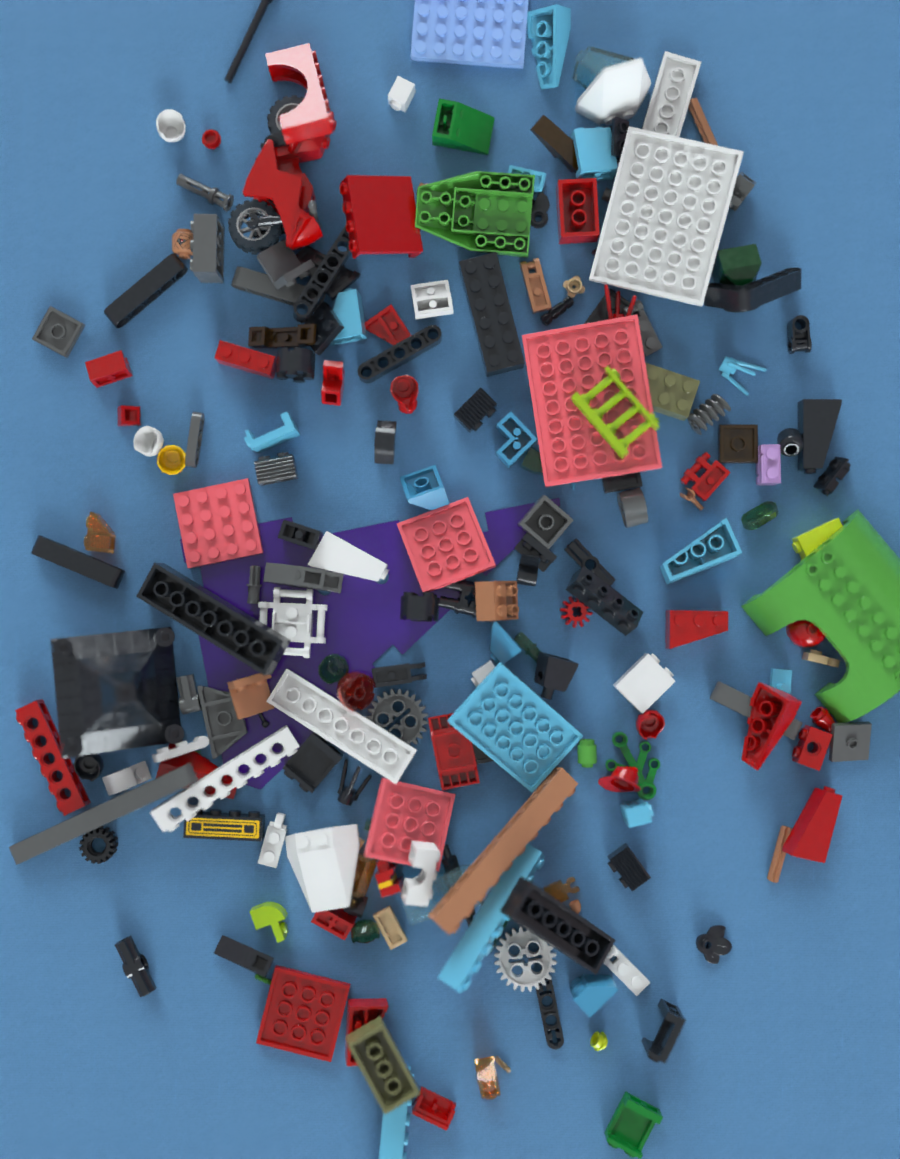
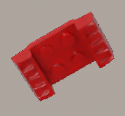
(453, 754)

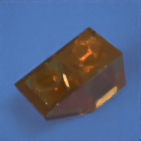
(99, 535)
(487, 1077)

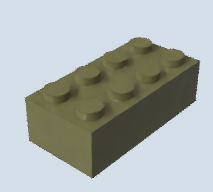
(671, 392)
(382, 1065)

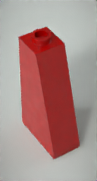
(815, 826)

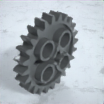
(385, 706)

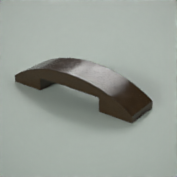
(284, 337)

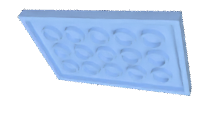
(470, 32)

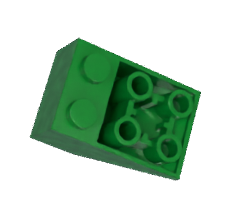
(462, 127)

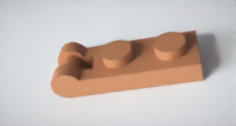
(535, 286)

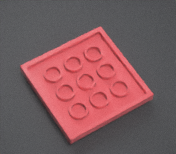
(218, 523)
(446, 545)
(407, 815)

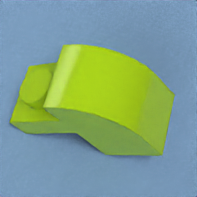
(270, 914)

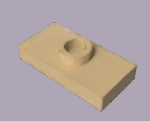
(390, 927)

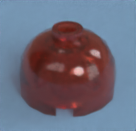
(355, 690)

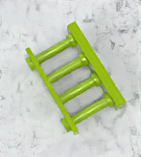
(607, 431)

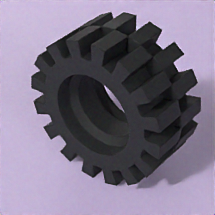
(93, 855)

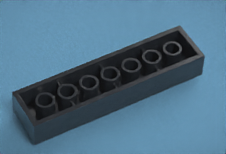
(213, 618)

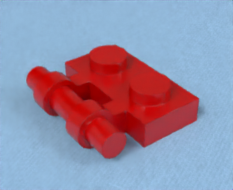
(710, 479)

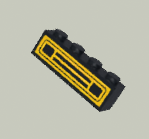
(226, 825)

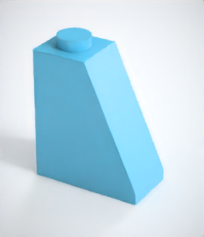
(350, 312)

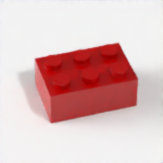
(577, 210)

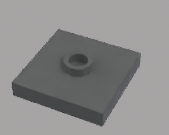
(58, 332)
(850, 741)

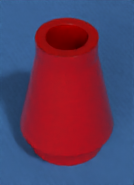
(822, 718)

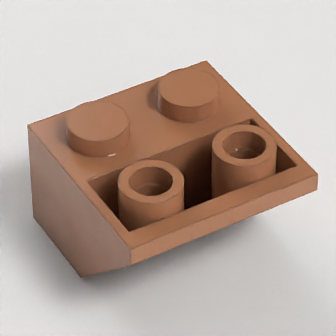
(496, 600)

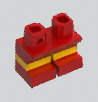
(387, 878)

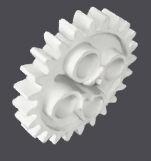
(528, 977)

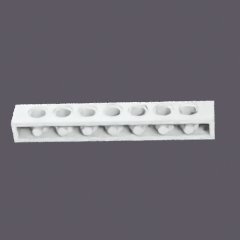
(169, 822)

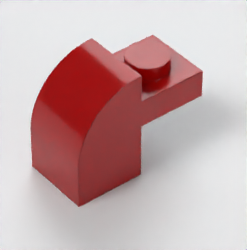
(332, 382)

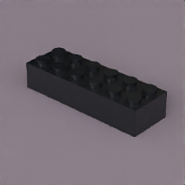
(491, 314)
(557, 925)

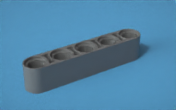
(261, 285)
(740, 703)

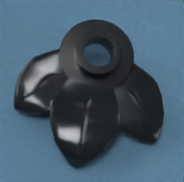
(539, 208)
(716, 944)

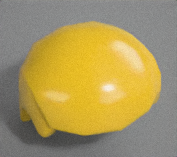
(171, 459)

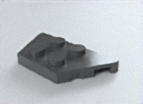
(220, 719)

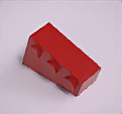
(690, 626)
(359, 1013)

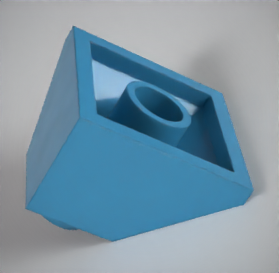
(425, 488)
(501, 644)

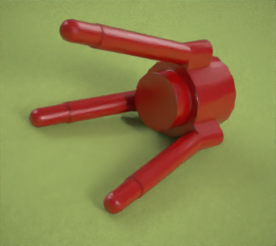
(617, 314)

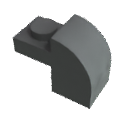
(741, 189)

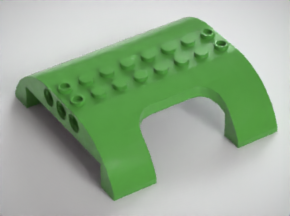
(854, 599)

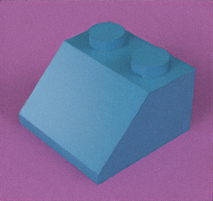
(592, 991)

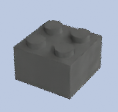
(545, 521)

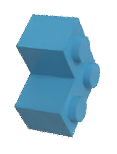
(518, 438)

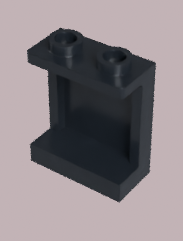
(312, 762)
(668, 1033)

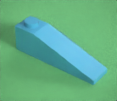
(549, 34)

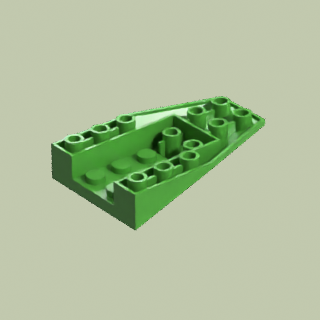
(479, 211)

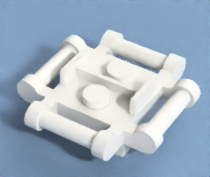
(295, 619)

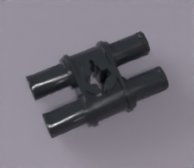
(460, 604)

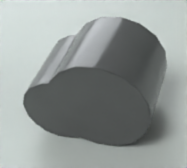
(632, 507)

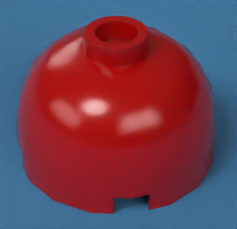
(804, 633)

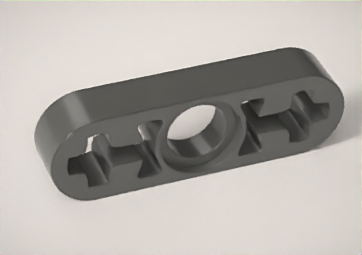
(194, 439)

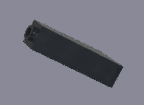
(816, 424)

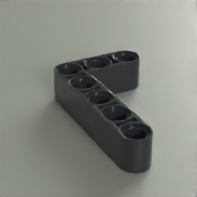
(754, 293)

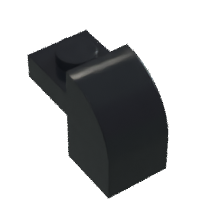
(385, 442)

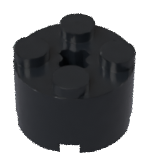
(295, 364)
(419, 607)

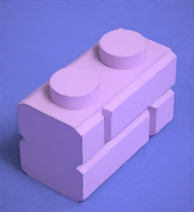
(768, 465)

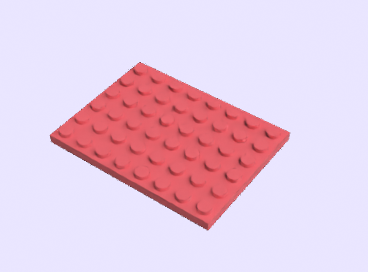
(573, 362)

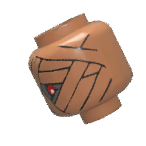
(181, 243)

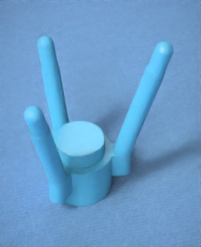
(730, 365)

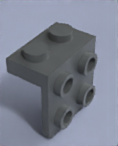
(283, 265)

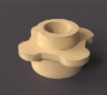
(574, 281)

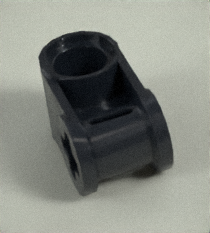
(799, 339)

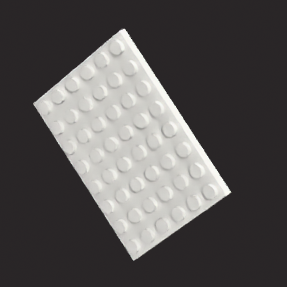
(665, 216)

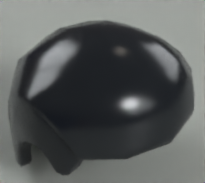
(88, 766)

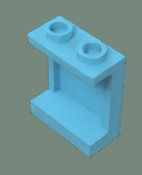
(594, 153)
(274, 437)

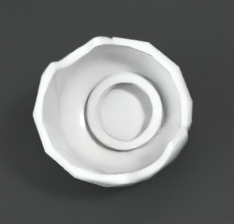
(170, 125)
(148, 441)

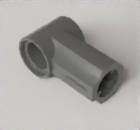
(189, 697)

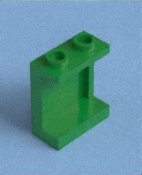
(632, 1125)

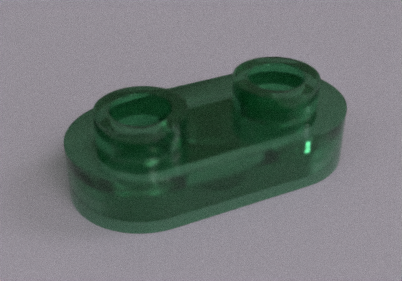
(759, 515)

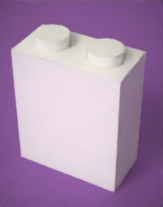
(644, 682)

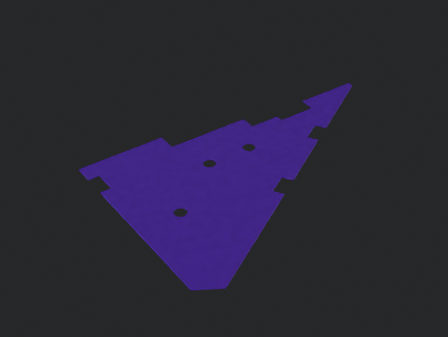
(358, 621)

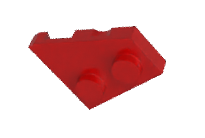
(388, 326)

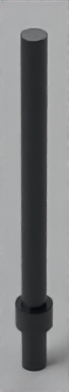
(247, 40)

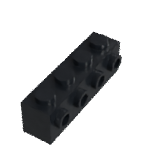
(604, 600)

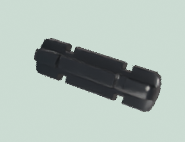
(557, 310)

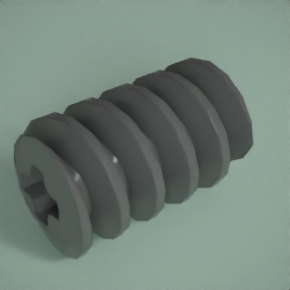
(707, 412)

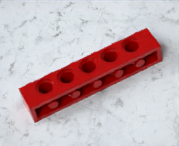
(41, 752)

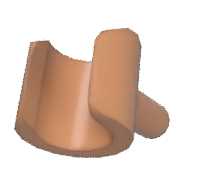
(691, 497)
(575, 906)

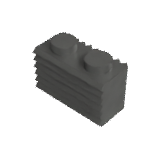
(275, 469)

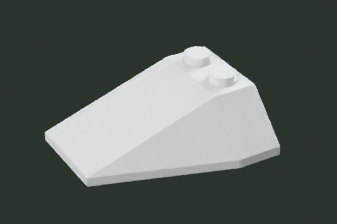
(615, 92)
(325, 865)

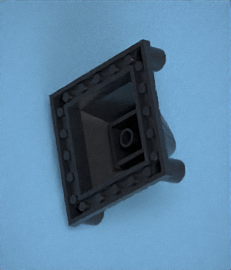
(116, 691)

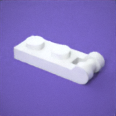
(180, 749)
(626, 971)

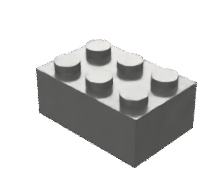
(207, 248)

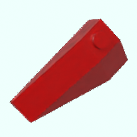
(769, 719)
(200, 764)

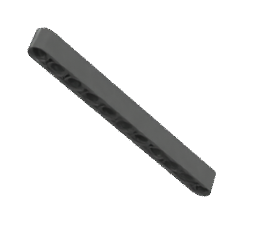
(103, 813)

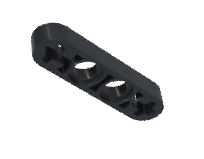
(547, 1010)

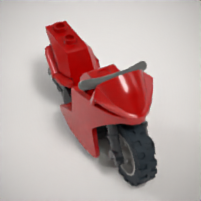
(279, 190)

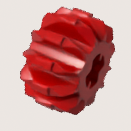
(583, 612)

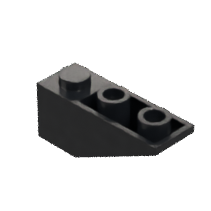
(244, 956)

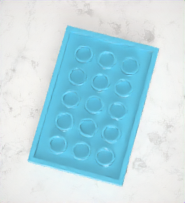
(515, 727)

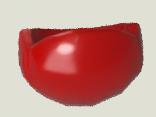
(650, 724)

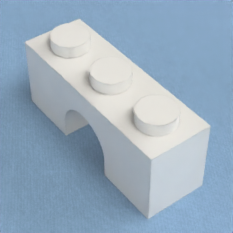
(419, 889)

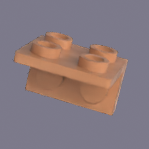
(250, 695)

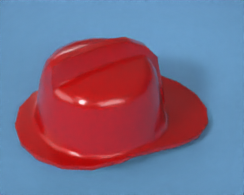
(621, 780)

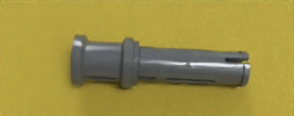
(214, 193)

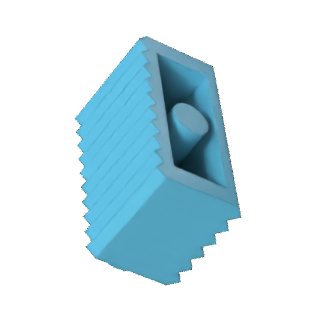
(636, 812)

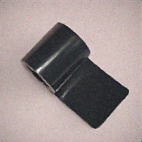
(528, 570)

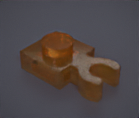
(559, 890)

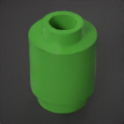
(587, 752)

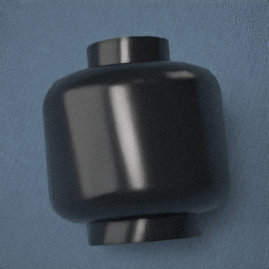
(790, 442)

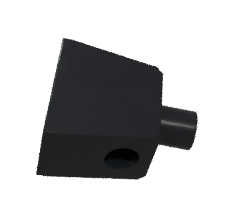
(553, 673)

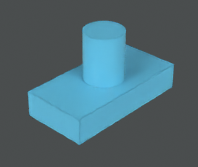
(781, 679)

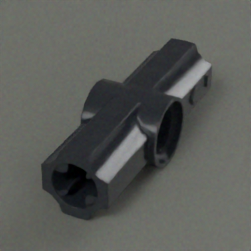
(581, 555)
(135, 966)

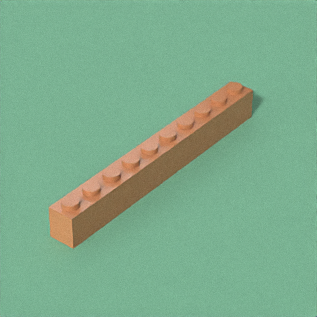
(503, 850)

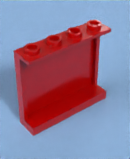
(380, 215)

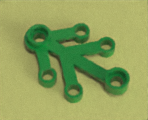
(639, 765)

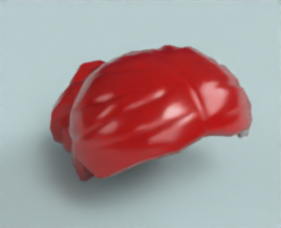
(405, 392)

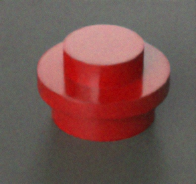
(211, 139)

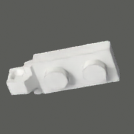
(273, 842)

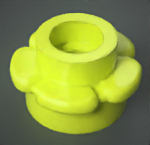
(599, 1041)

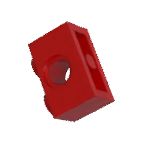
(820, 741)

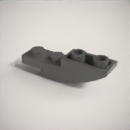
(303, 577)

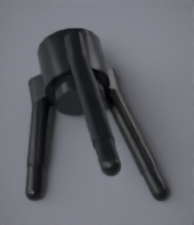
(347, 793)

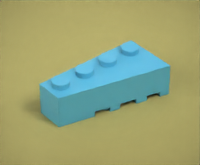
(705, 552)

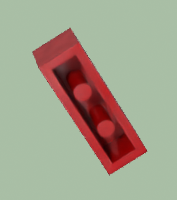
(246, 359)

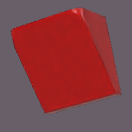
(128, 415)

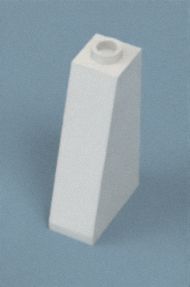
(341, 557)

